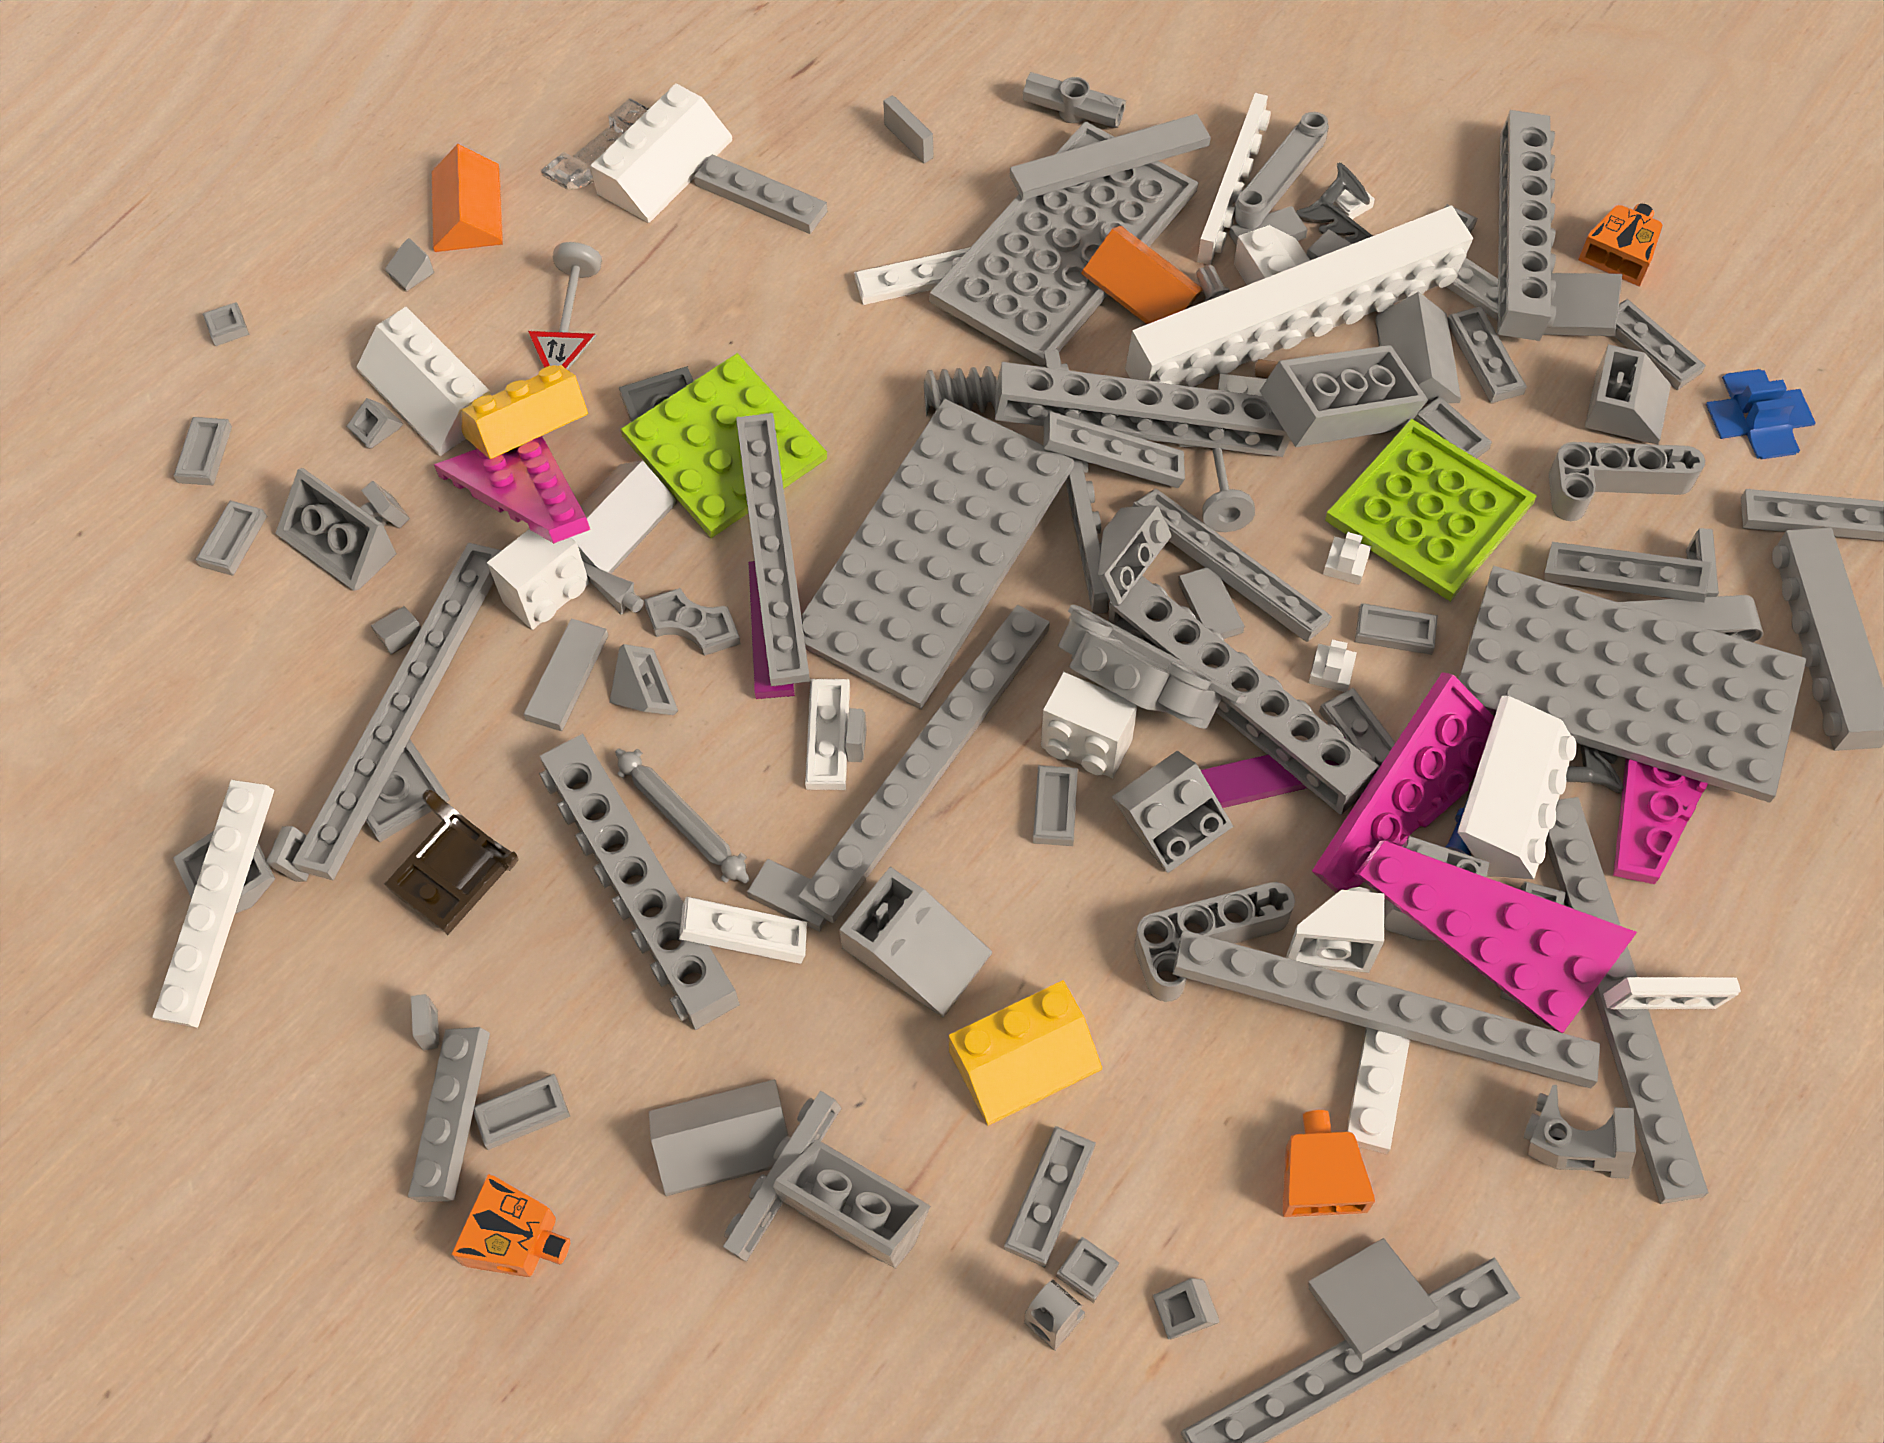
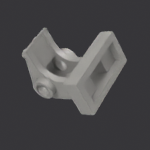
(1603, 1149)

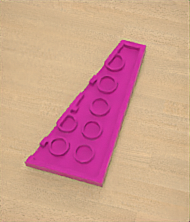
(523, 484)
(1415, 782)
(1652, 819)
(1519, 941)

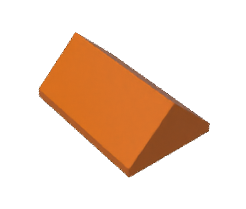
(466, 201)
(1139, 277)

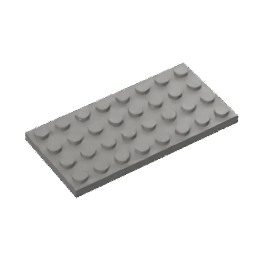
(1026, 268)
(932, 552)
(1637, 682)

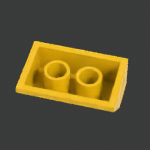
(523, 411)
(1024, 1052)

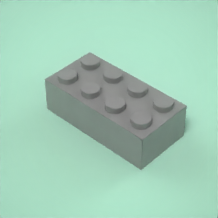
(1342, 395)

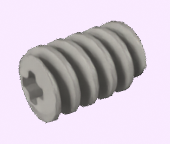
(960, 389)

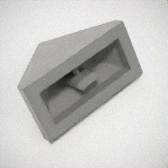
(641, 682)

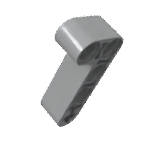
(1619, 468)
(1211, 917)

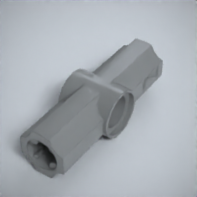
(1074, 100)

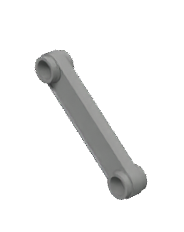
(1281, 170)

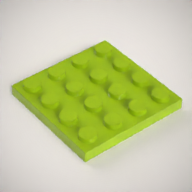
(696, 445)
(1431, 509)

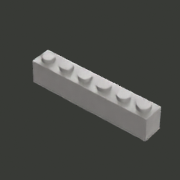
(1832, 638)

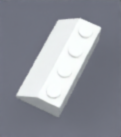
(659, 153)
(420, 379)
(1517, 789)

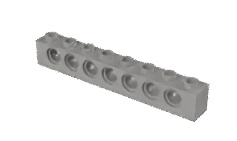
(1525, 227)
(1140, 408)
(577, 763)
(1336, 785)

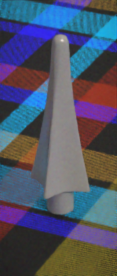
(615, 589)

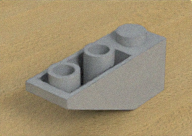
(1129, 548)

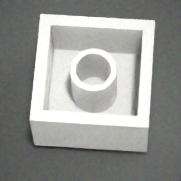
(538, 576)
(1087, 725)

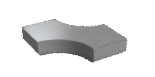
(705, 626)

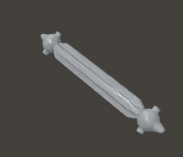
(682, 816)

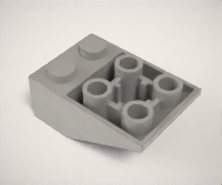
(914, 942)

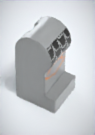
(1053, 1314)

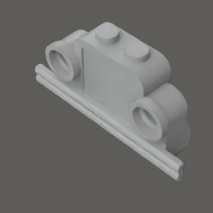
(1141, 670)

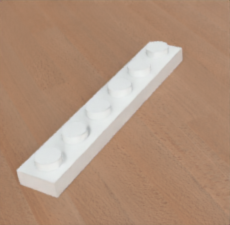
(1238, 168)
(213, 904)

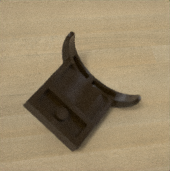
(450, 868)

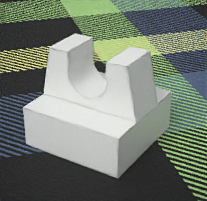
(1347, 558)
(1333, 666)

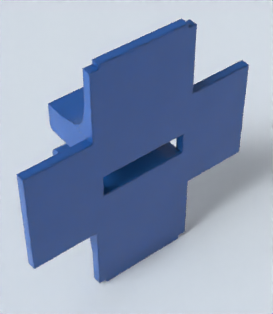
(1770, 412)

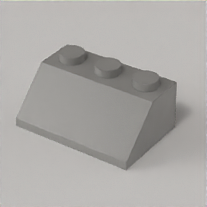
(853, 1202)

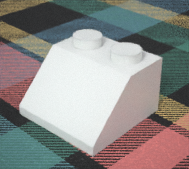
(1266, 254)
(1342, 932)

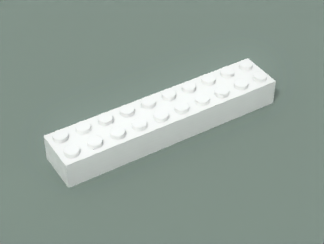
(1300, 302)

